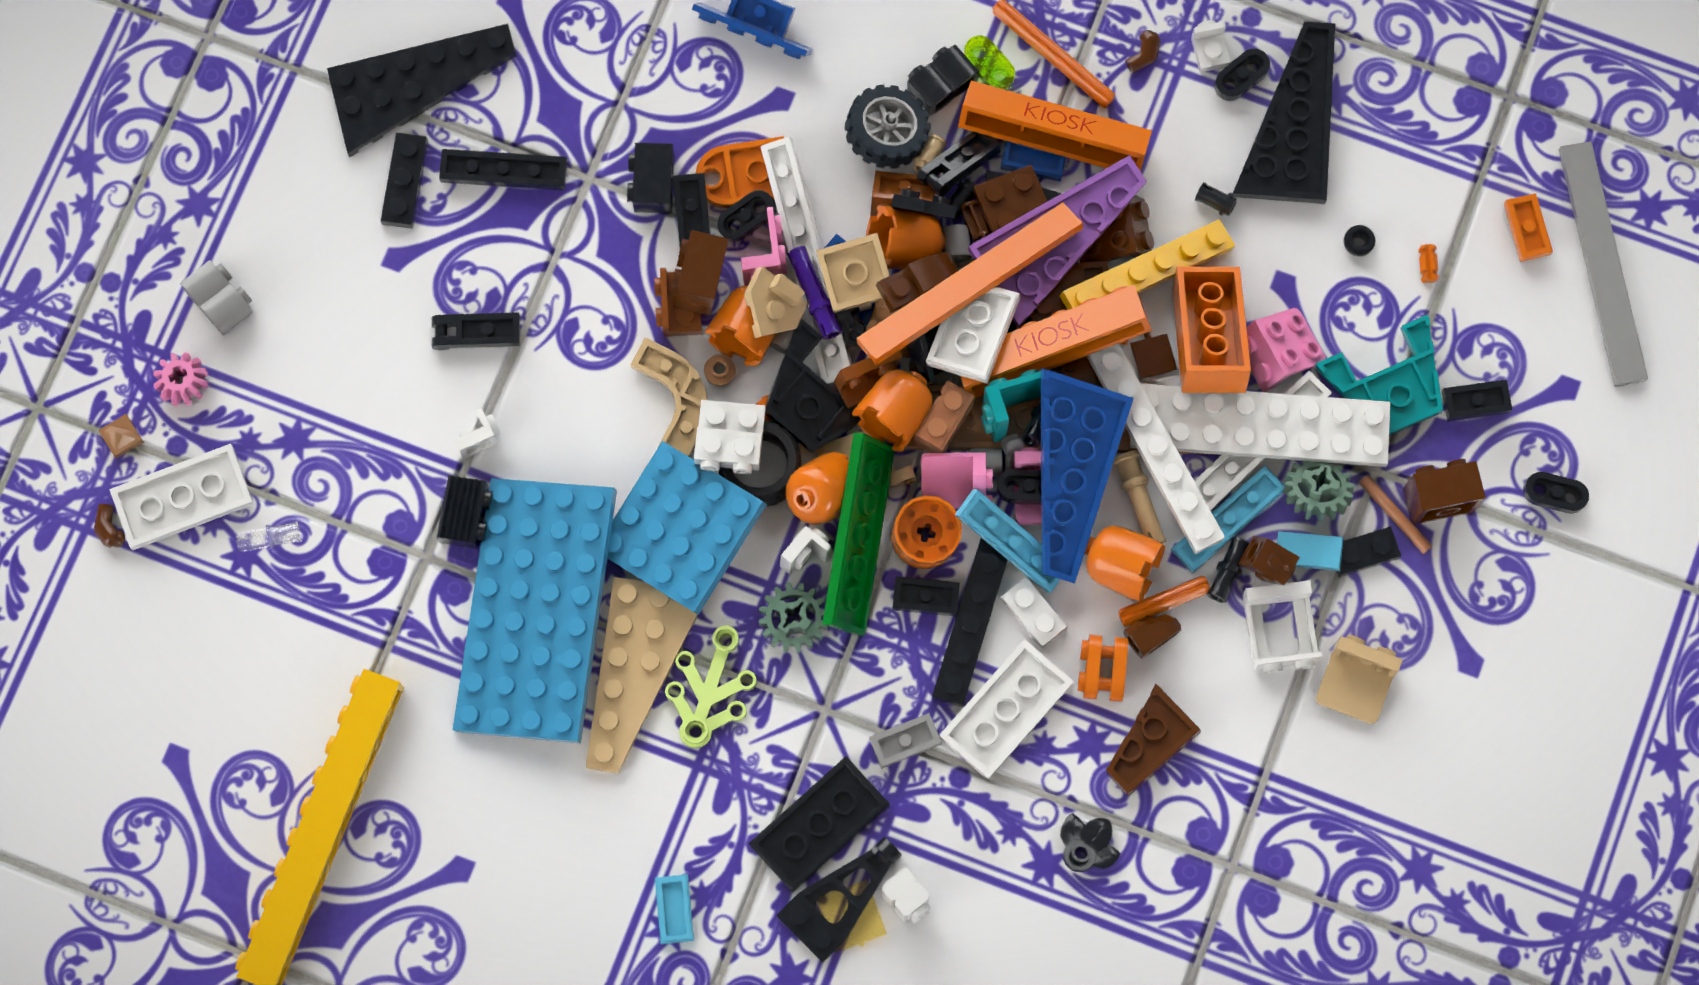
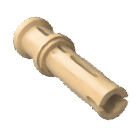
(1135, 484)

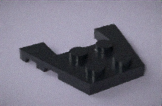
(803, 400)

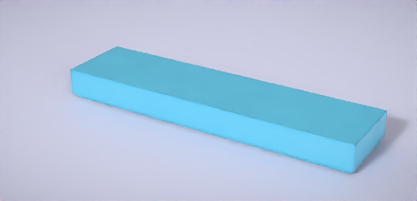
(1234, 515)
(1005, 537)

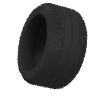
(776, 492)

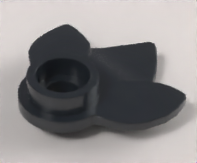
(1091, 840)

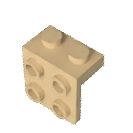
(1357, 679)

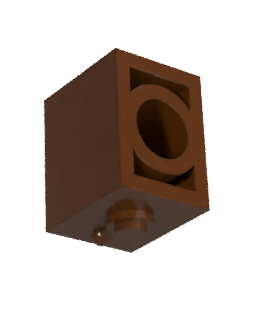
(1269, 560)

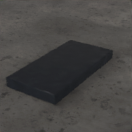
(819, 824)

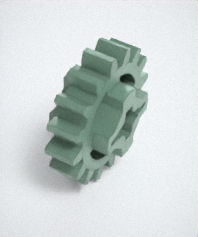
(1331, 497)
(782, 608)

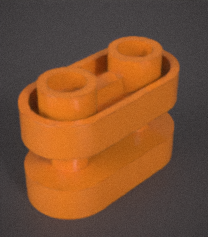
(1092, 652)

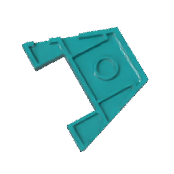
(1408, 385)

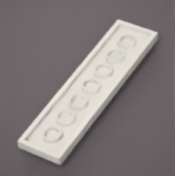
(1274, 425)

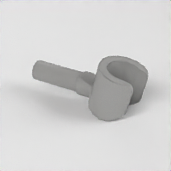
(1009, 445)

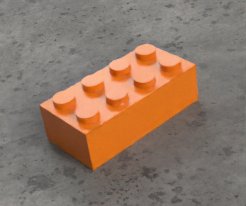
(1211, 330)

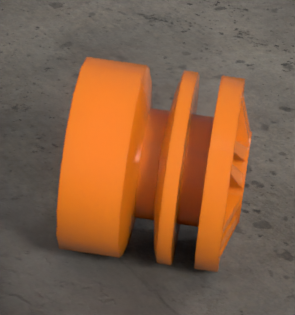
(942, 525)

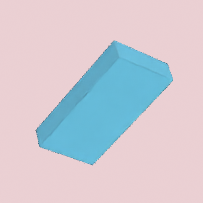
(1314, 550)
(674, 909)

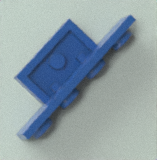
(761, 18)

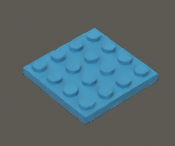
(681, 527)

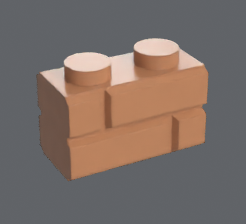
(944, 419)

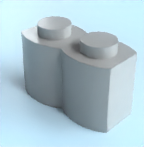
(217, 297)

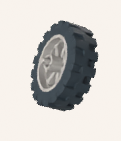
(900, 105)

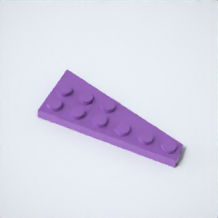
(1095, 203)

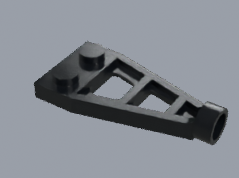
(811, 926)

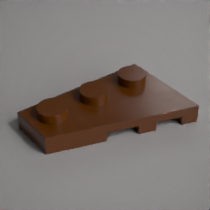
(1153, 741)

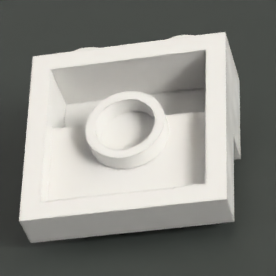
(729, 436)

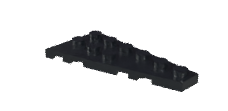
(403, 84)
(1294, 139)

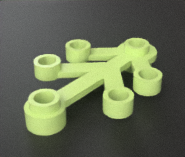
(708, 693)

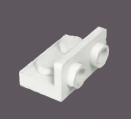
(799, 550)

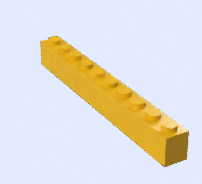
(320, 829)

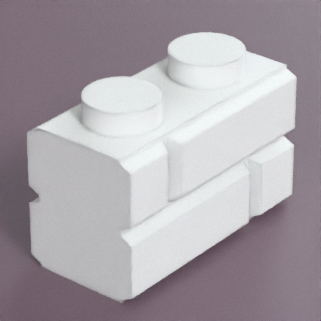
(906, 896)

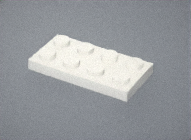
(181, 497)
(1006, 709)

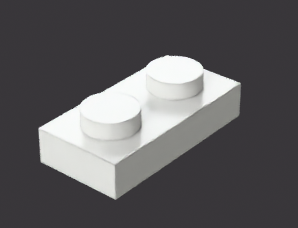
(1034, 612)

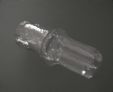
(268, 537)

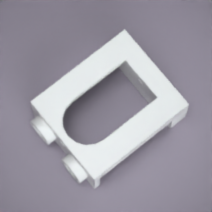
(1299, 595)

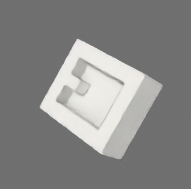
(1210, 46)
(476, 440)

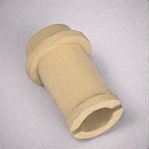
(932, 148)

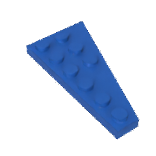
(1077, 453)

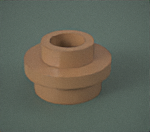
(719, 379)

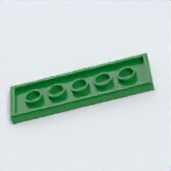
(859, 535)

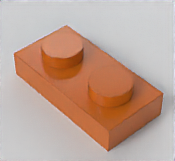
(1528, 227)

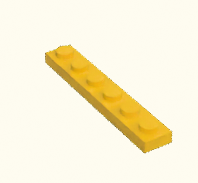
(1155, 265)

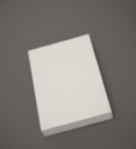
(974, 335)

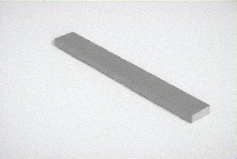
(1603, 264)

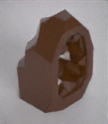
(1151, 633)

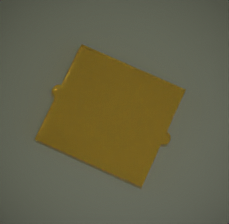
(868, 925)

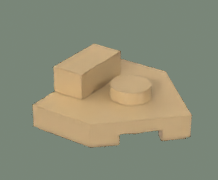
(774, 303)

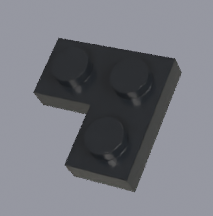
(938, 206)

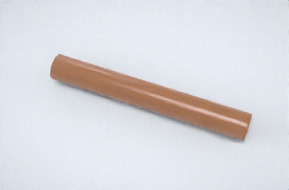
(1395, 514)

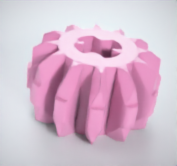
(170, 375)

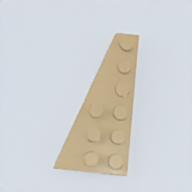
(638, 653)

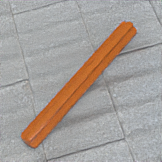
(1053, 53)

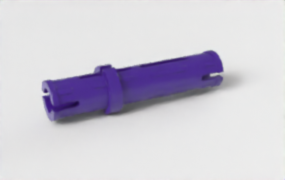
(819, 304)

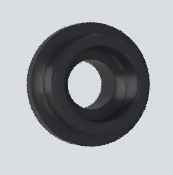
(1362, 232)

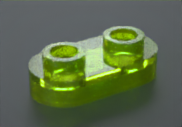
(991, 64)

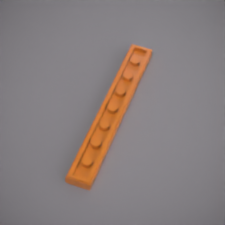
(969, 283)

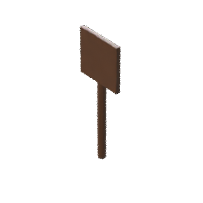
(1153, 355)

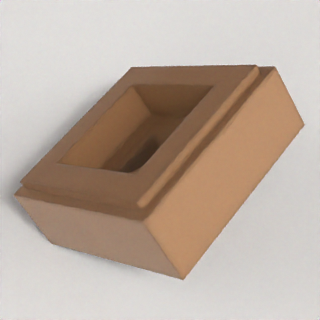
(121, 436)

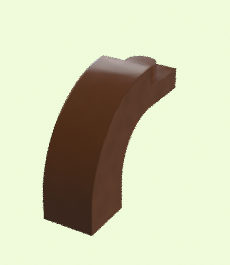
(916, 280)

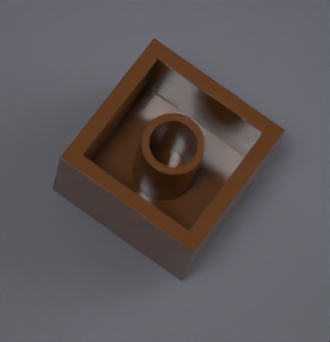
(700, 273)
(1444, 491)

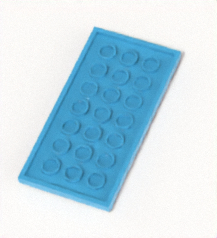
(535, 611)

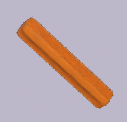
(1164, 600)

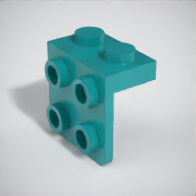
(1006, 393)

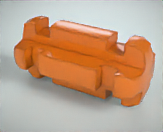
(1428, 263)

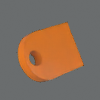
(740, 170)

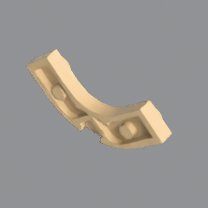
(684, 385)

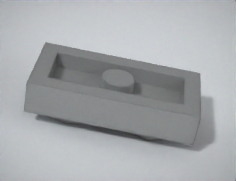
(905, 740)

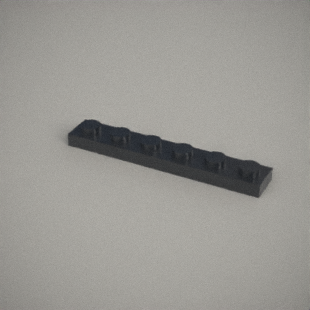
(970, 625)

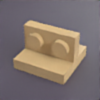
(853, 272)

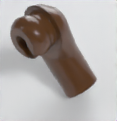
(1148, 52)
(105, 530)

